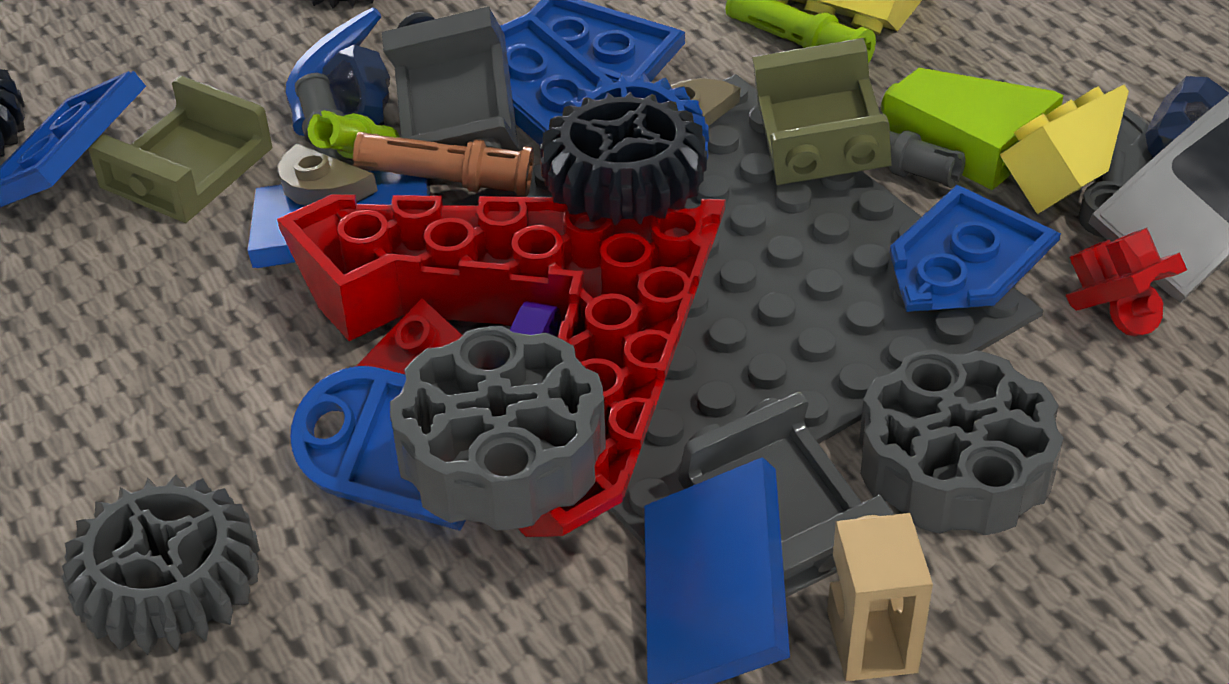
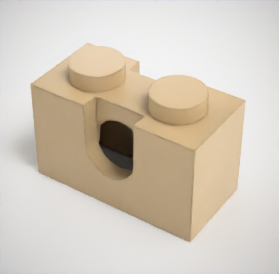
(881, 596)

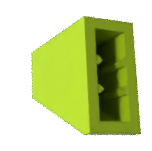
(966, 116)

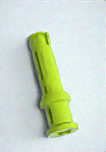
(797, 25)

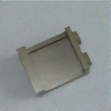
(820, 112)
(186, 154)

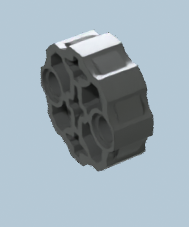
(499, 427)
(959, 441)

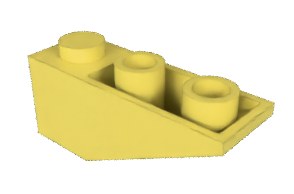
(1066, 147)

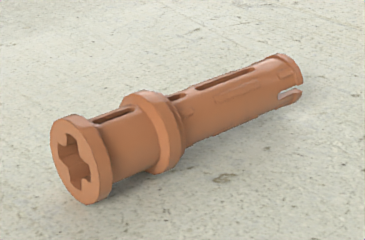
(470, 164)

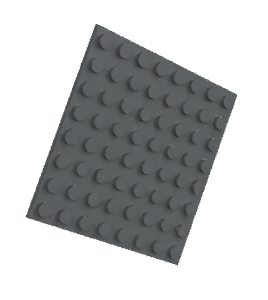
(787, 303)

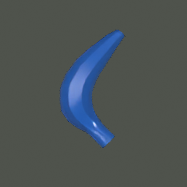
(322, 52)

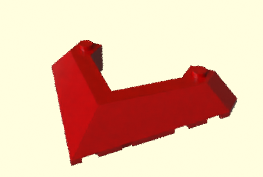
(616, 289)

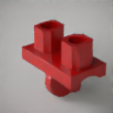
(1122, 275)

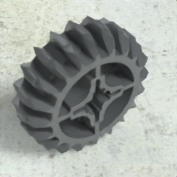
(137, 596)

